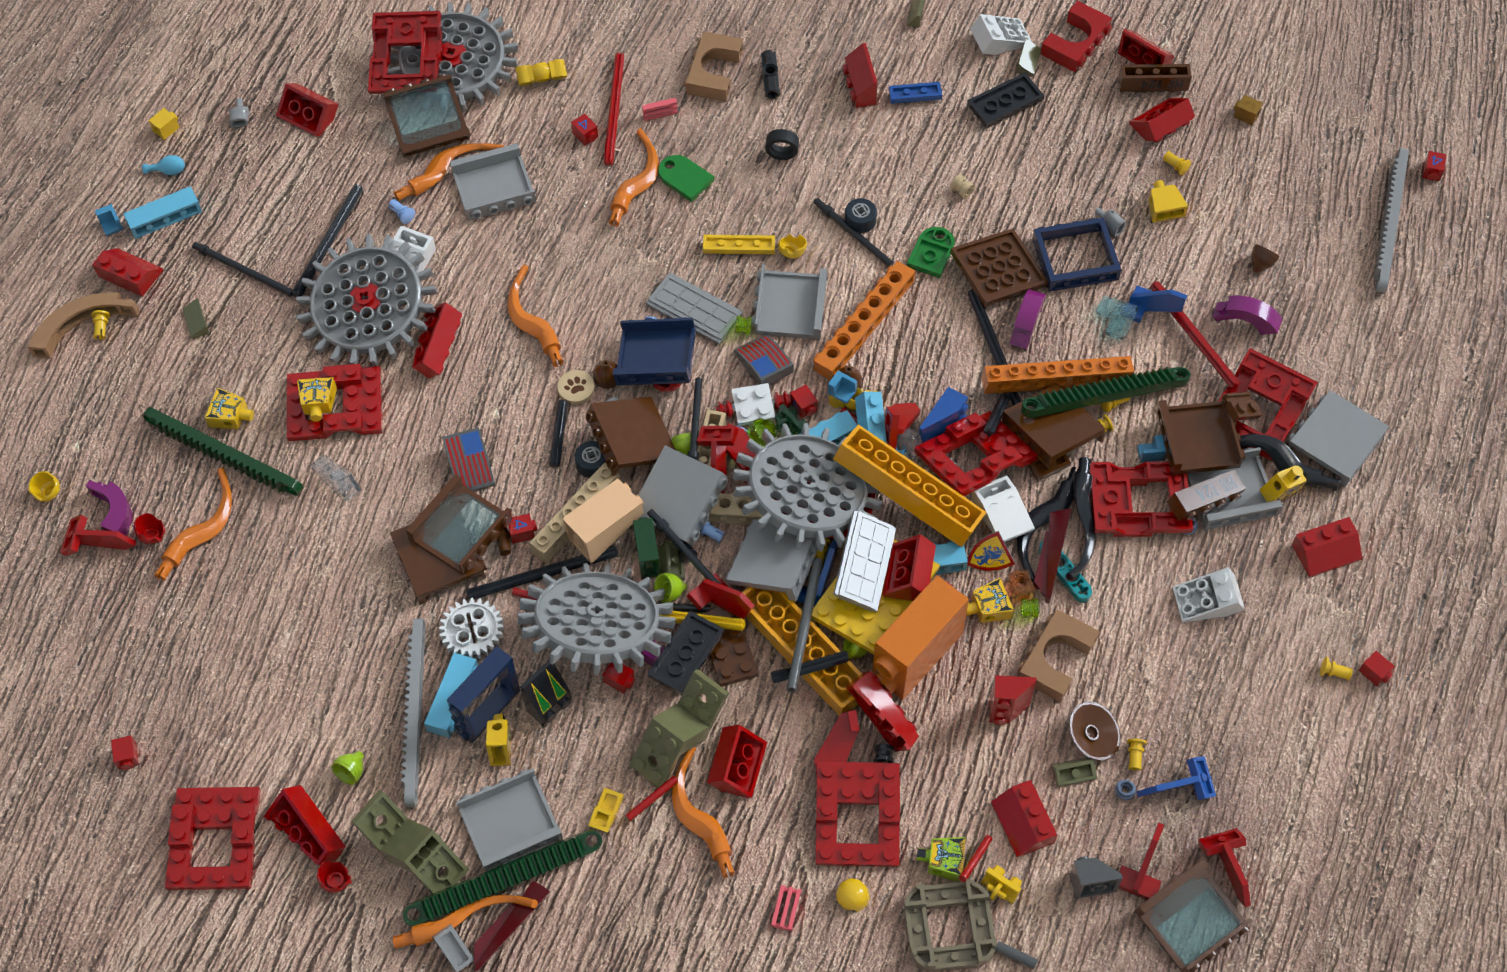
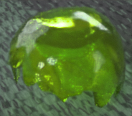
(756, 430)

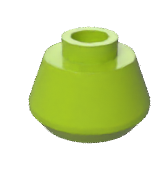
(853, 650)

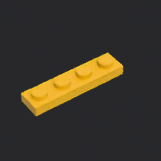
(739, 244)

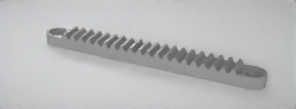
(1390, 221)
(413, 713)

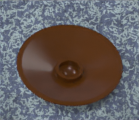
(1095, 731)

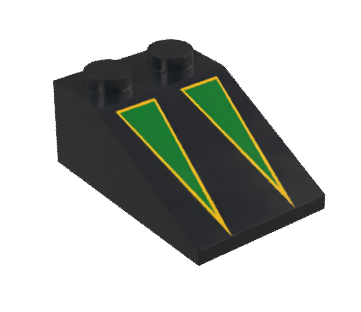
(545, 694)

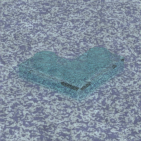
(1120, 314)

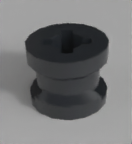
(884, 753)

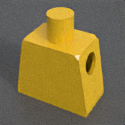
(1166, 202)

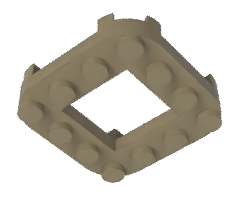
(948, 895)

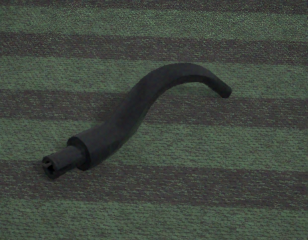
(1285, 458)
(1082, 488)
(1040, 515)

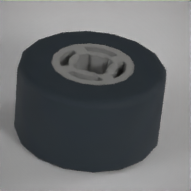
(861, 214)
(588, 458)

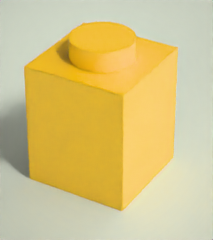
(164, 123)

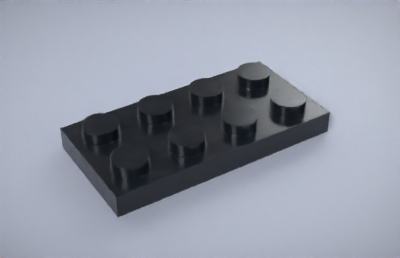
(1005, 100)
(685, 652)

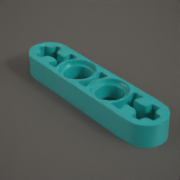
(1061, 574)

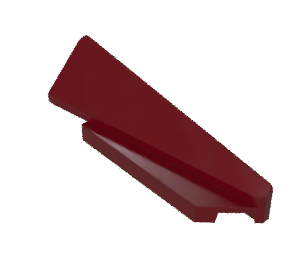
(1051, 552)
(506, 926)

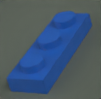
(915, 92)

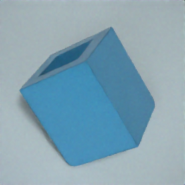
(109, 220)
(842, 387)
(1153, 451)

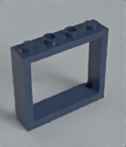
(1081, 277)
(495, 665)

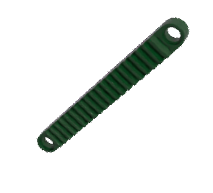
(1105, 391)
(222, 452)
(502, 877)

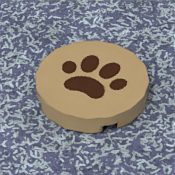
(576, 387)

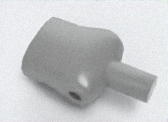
(239, 114)
(1113, 221)

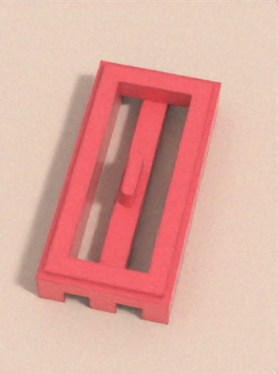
(659, 109)
(789, 891)

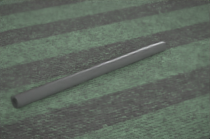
(804, 626)

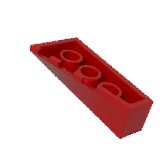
(436, 340)
(883, 712)
(305, 824)

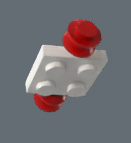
(753, 403)

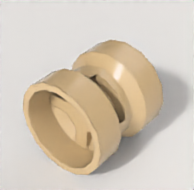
(962, 186)

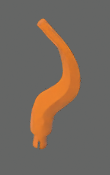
(437, 169)
(635, 185)
(532, 324)
(198, 533)
(700, 822)
(423, 933)

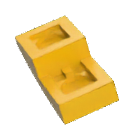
(606, 810)

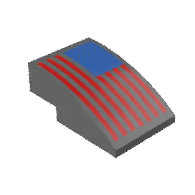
(764, 360)
(469, 459)

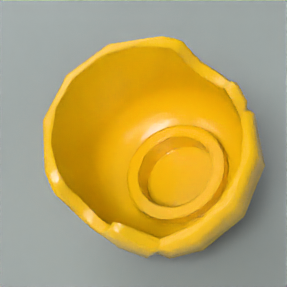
(792, 247)
(44, 486)
(852, 895)

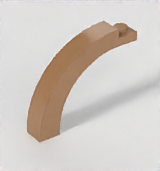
(73, 313)

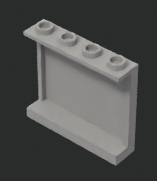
(492, 182)
(789, 303)
(1338, 436)
(682, 492)
(1251, 504)
(770, 563)
(509, 820)

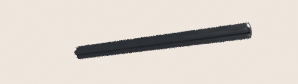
(328, 238)
(991, 338)
(536, 574)

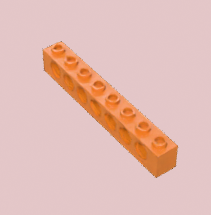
(883, 304)
(1046, 374)

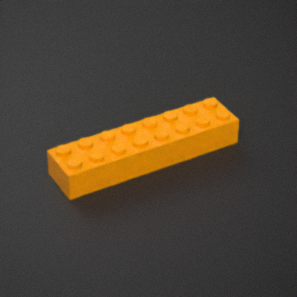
(909, 485)
(779, 623)

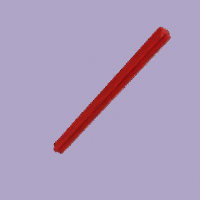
(614, 109)
(1201, 343)

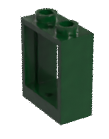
(646, 547)

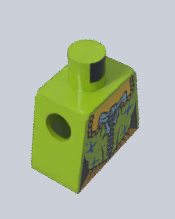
(944, 857)

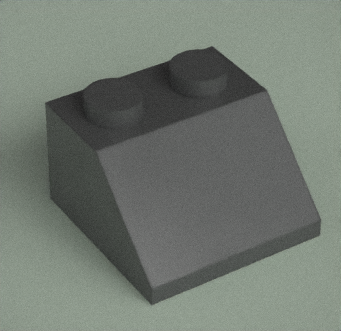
(1093, 877)

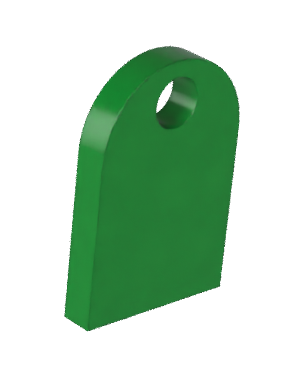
(685, 176)
(931, 253)

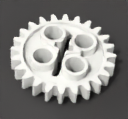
(489, 623)

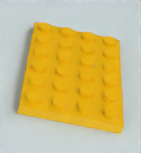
(857, 623)

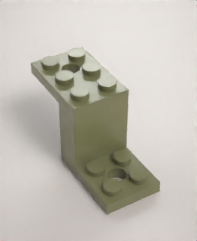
(679, 728)
(409, 844)

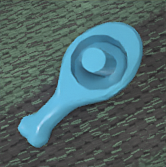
(168, 165)

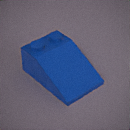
(948, 410)

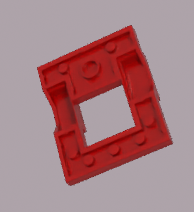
(404, 29)
(1276, 384)
(360, 403)
(1001, 449)
(1113, 500)
(858, 785)
(211, 810)

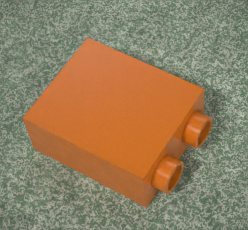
(919, 637)

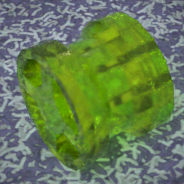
(743, 324)
(1029, 608)

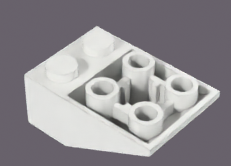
(998, 34)
(418, 242)
(1003, 509)
(1209, 596)

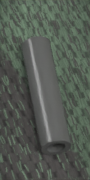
(1016, 955)

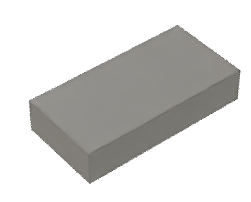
(453, 948)

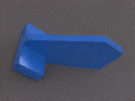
(1156, 301)
(828, 565)
(1199, 777)

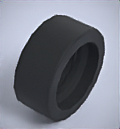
(782, 136)

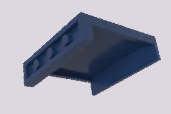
(655, 351)

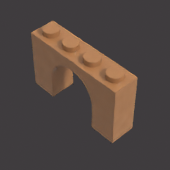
(712, 47)
(1059, 629)

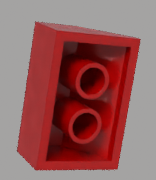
(1142, 51)
(860, 77)
(306, 109)
(1163, 119)
(126, 270)
(1328, 547)
(909, 568)
(1010, 697)
(737, 761)
(1024, 819)

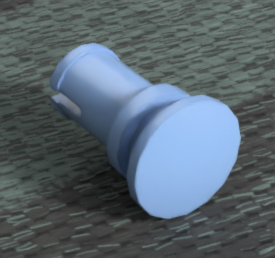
(403, 212)
(712, 532)

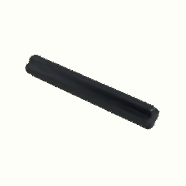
(996, 414)
(558, 433)
(812, 666)

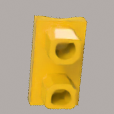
(1001, 886)

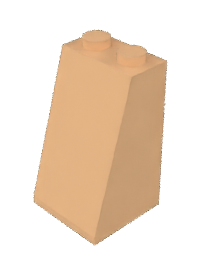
(602, 519)

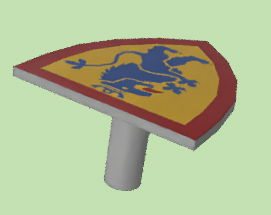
(990, 554)

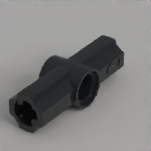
(770, 74)

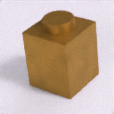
(1247, 109)

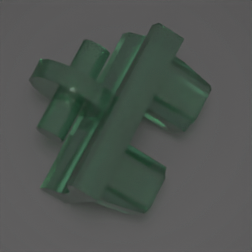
(788, 416)

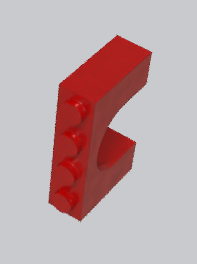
(1074, 54)

